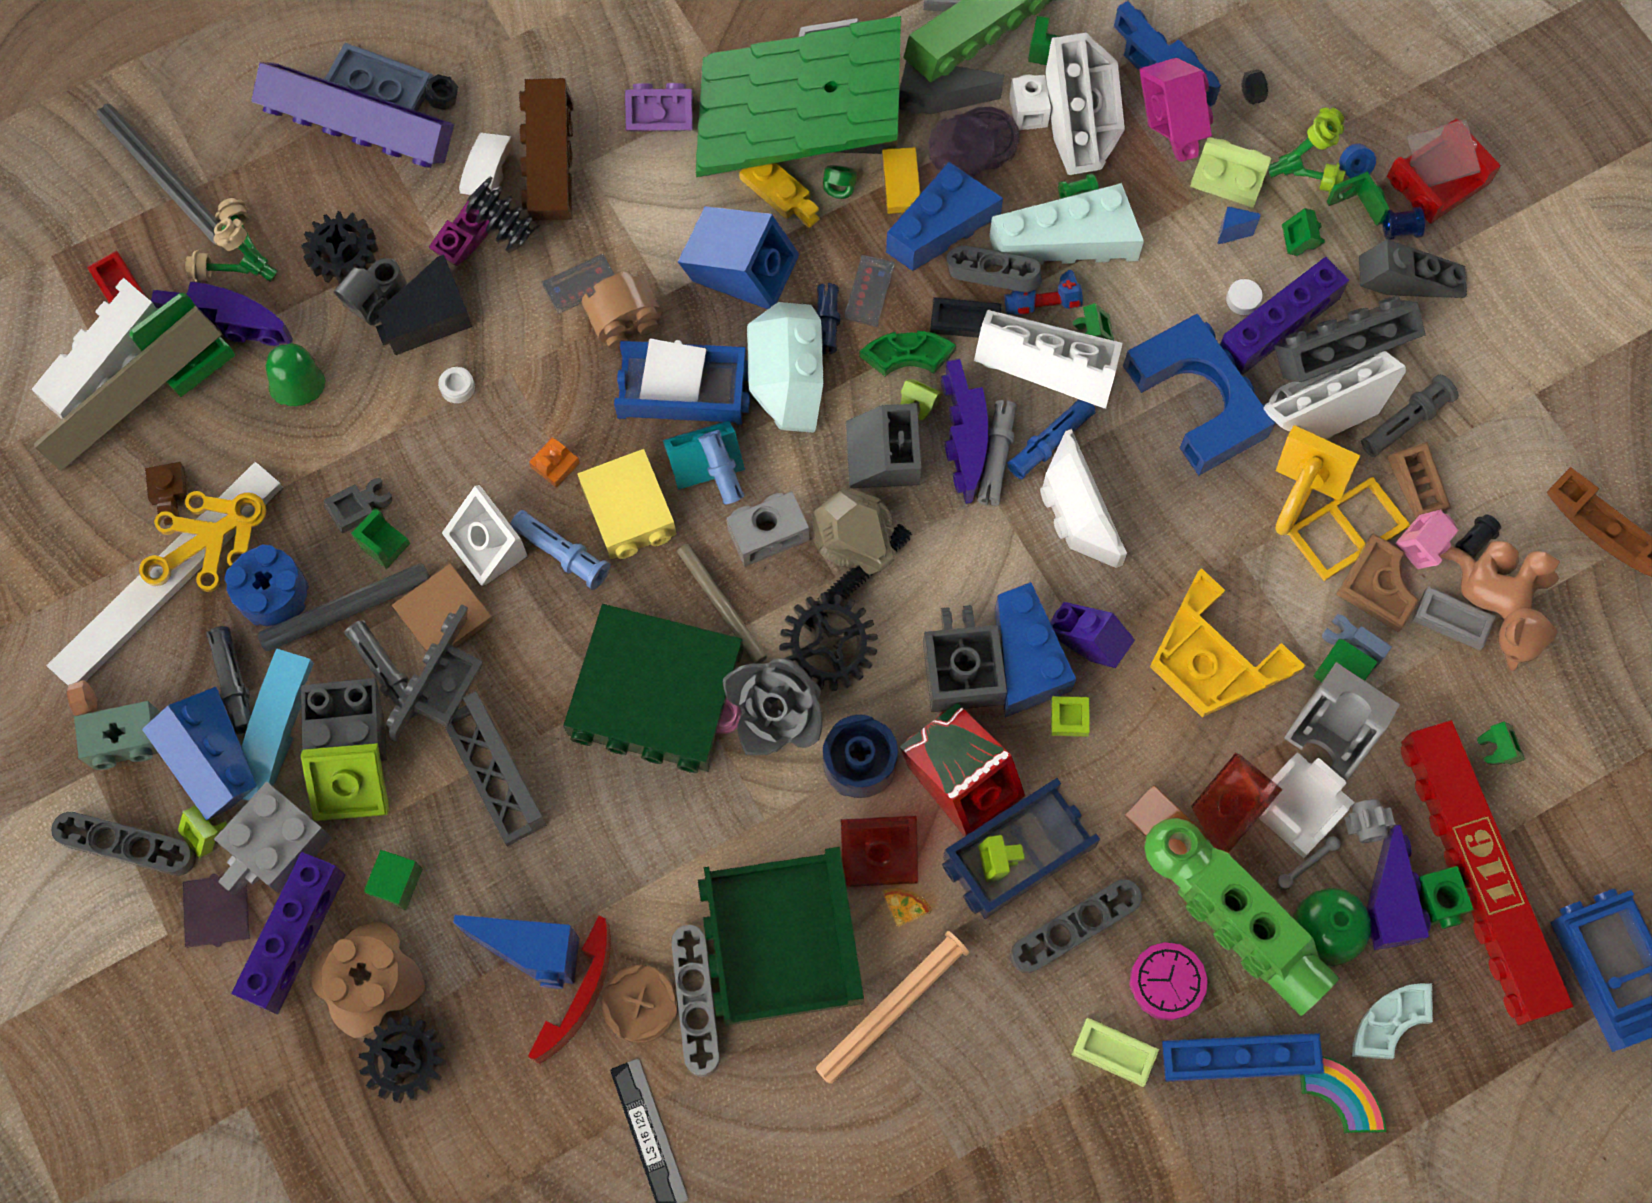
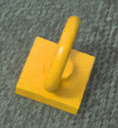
(1313, 465)

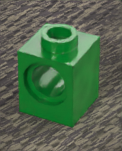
(1451, 883)

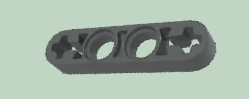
(124, 840)
(1077, 928)

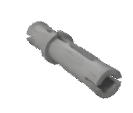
(999, 439)

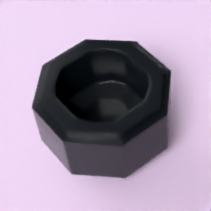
(1254, 86)
(441, 92)

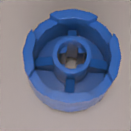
(257, 571)

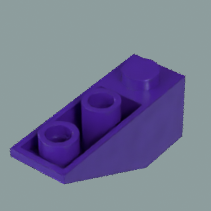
(1395, 898)

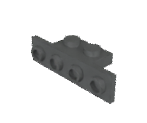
(442, 682)

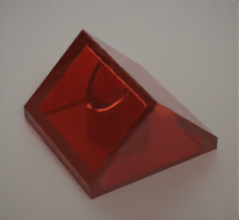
(1234, 802)
(879, 851)

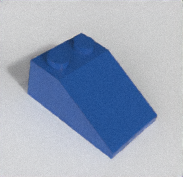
(536, 948)

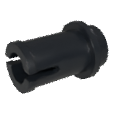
(1479, 535)

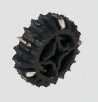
(822, 626)

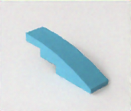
(274, 717)

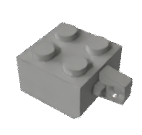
(267, 841)

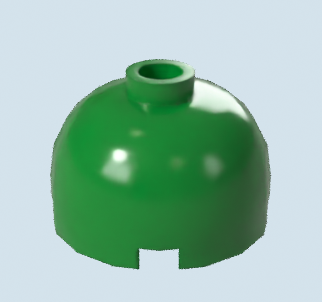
(1336, 923)

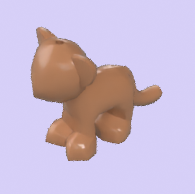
(1485, 585)

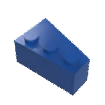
(940, 216)
(1030, 651)
(202, 751)

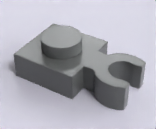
(351, 506)

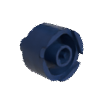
(874, 742)

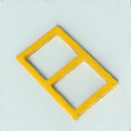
(1333, 508)

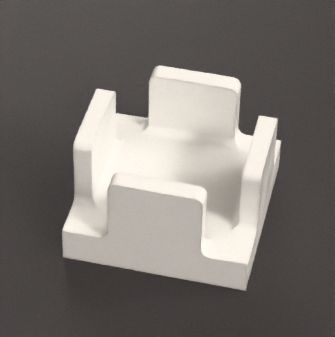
(1307, 804)

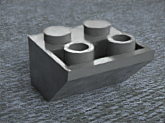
(884, 447)
(343, 715)

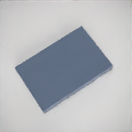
(379, 76)

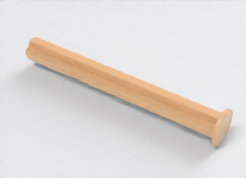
(891, 1008)

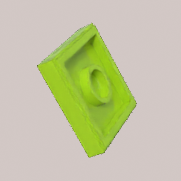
(345, 782)

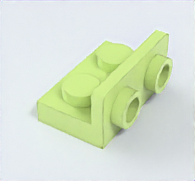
(1230, 171)

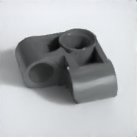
(365, 291)

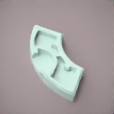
(1390, 1018)

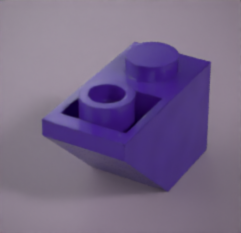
(1092, 633)

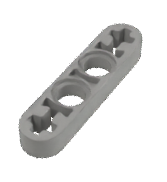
(699, 999)

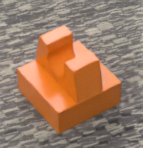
(554, 462)

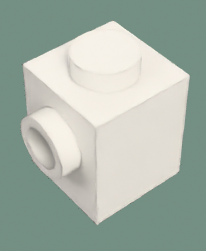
(1030, 102)

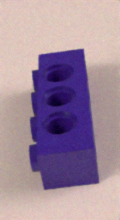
(1284, 314)
(289, 933)

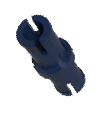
(830, 318)

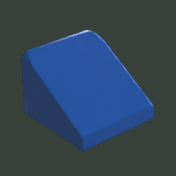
(1237, 225)

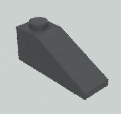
(957, 90)

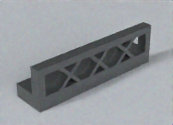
(502, 758)

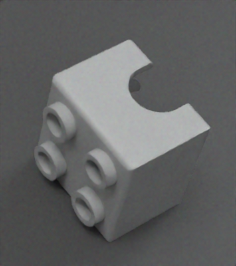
(1344, 719)

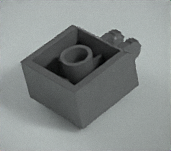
(975, 646)

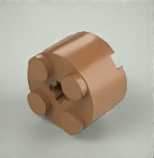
(622, 308)

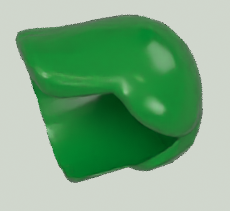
(293, 375)

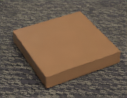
(431, 602)

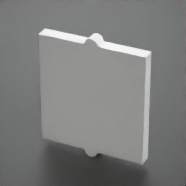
(672, 371)

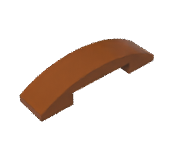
(1601, 522)

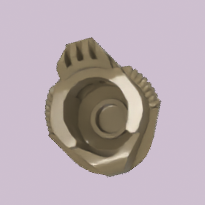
(854, 531)

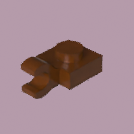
(165, 487)

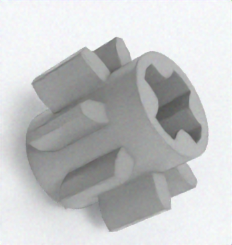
(1369, 821)

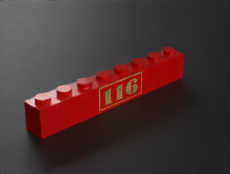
(1475, 845)

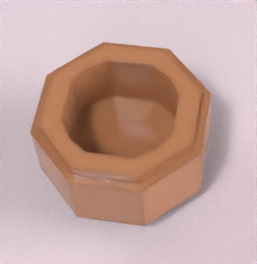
(82, 698)

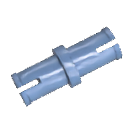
(721, 467)

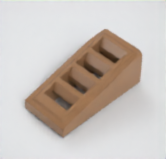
(1427, 465)

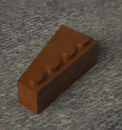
(548, 152)

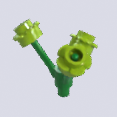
(1321, 135)

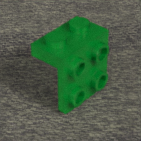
(198, 368)

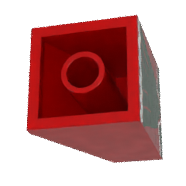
(963, 769)

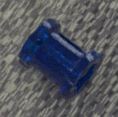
(1404, 223)

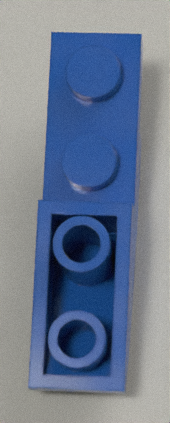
(1150, 47)

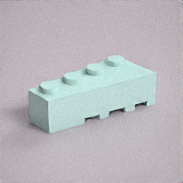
(1071, 229)

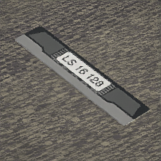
(648, 1133)

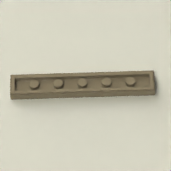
(127, 388)

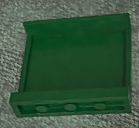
(652, 688)
(781, 938)

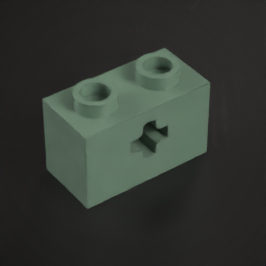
(100, 729)

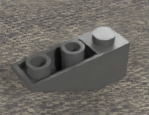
(1410, 272)

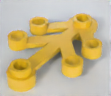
(208, 536)

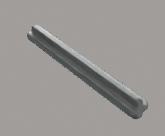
(343, 607)

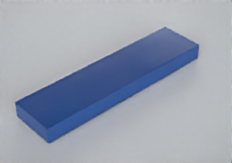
(1242, 1057)

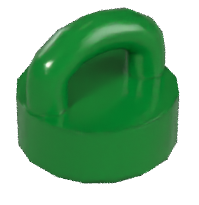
(839, 176)

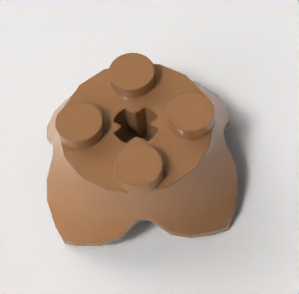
(393, 983)

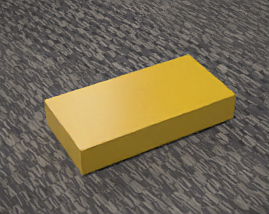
(900, 178)

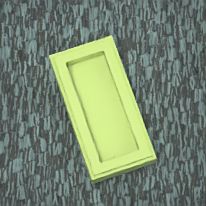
(1115, 1052)

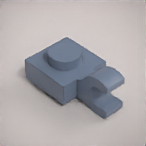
(1359, 638)

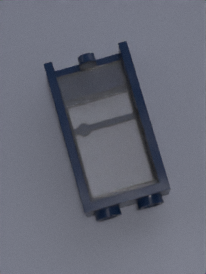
(1049, 840)

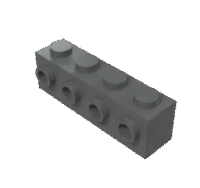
(1349, 340)

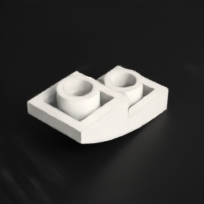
(484, 161)

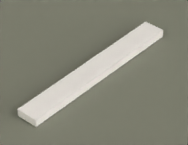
(140, 600)

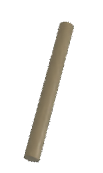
(721, 603)

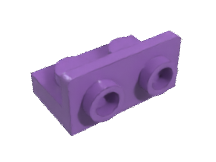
(659, 108)

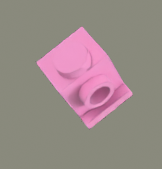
(1427, 539)

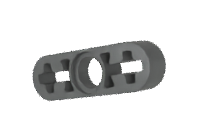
(1017, 274)

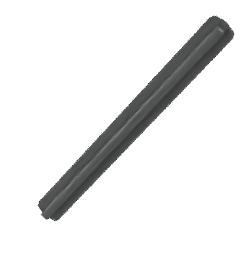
(158, 170)

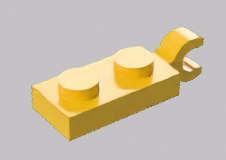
(781, 192)

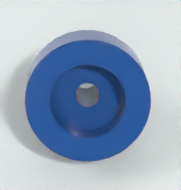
(1357, 160)

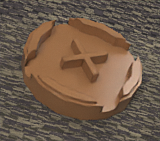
(639, 1003)

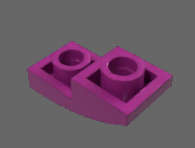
(459, 238)

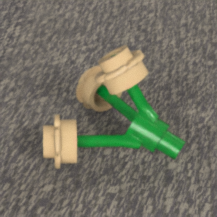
(231, 235)

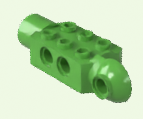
(1211, 877)

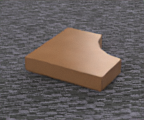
(1377, 584)

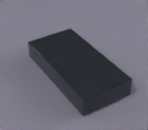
(959, 316)

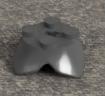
(763, 723)

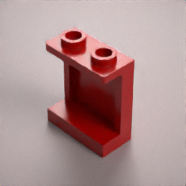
(1442, 197)

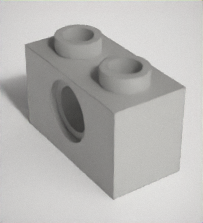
(757, 544)

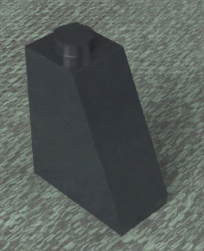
(423, 310)

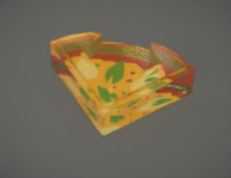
(905, 905)

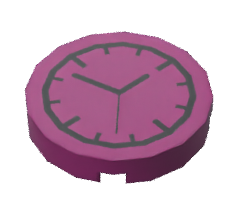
(1168, 981)

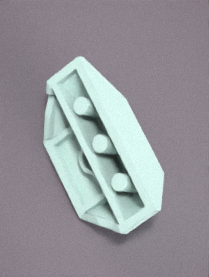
(787, 364)

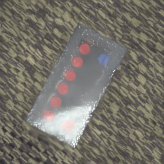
(570, 286)
(869, 290)

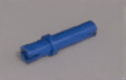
(1040, 447)

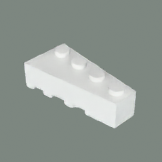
(95, 352)
(1049, 356)

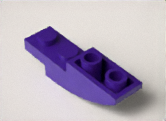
(234, 314)
(969, 431)

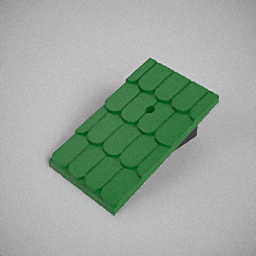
(800, 98)

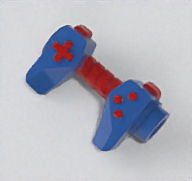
(1068, 294)

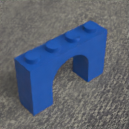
(1194, 350)

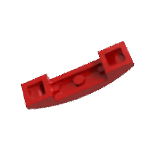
(554, 1038)

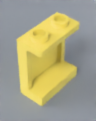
(627, 504)

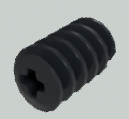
(500, 215)

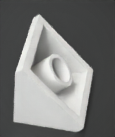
(484, 538)

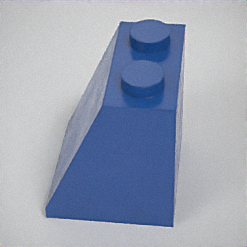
(740, 255)

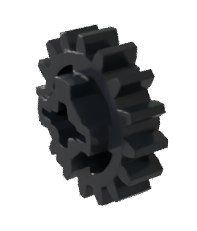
(336, 245)
(394, 1071)

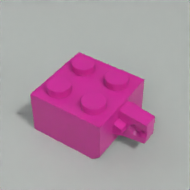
(1177, 105)

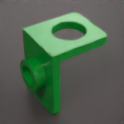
(1369, 194)

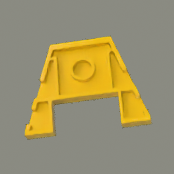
(1205, 665)

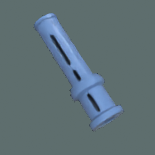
(572, 556)

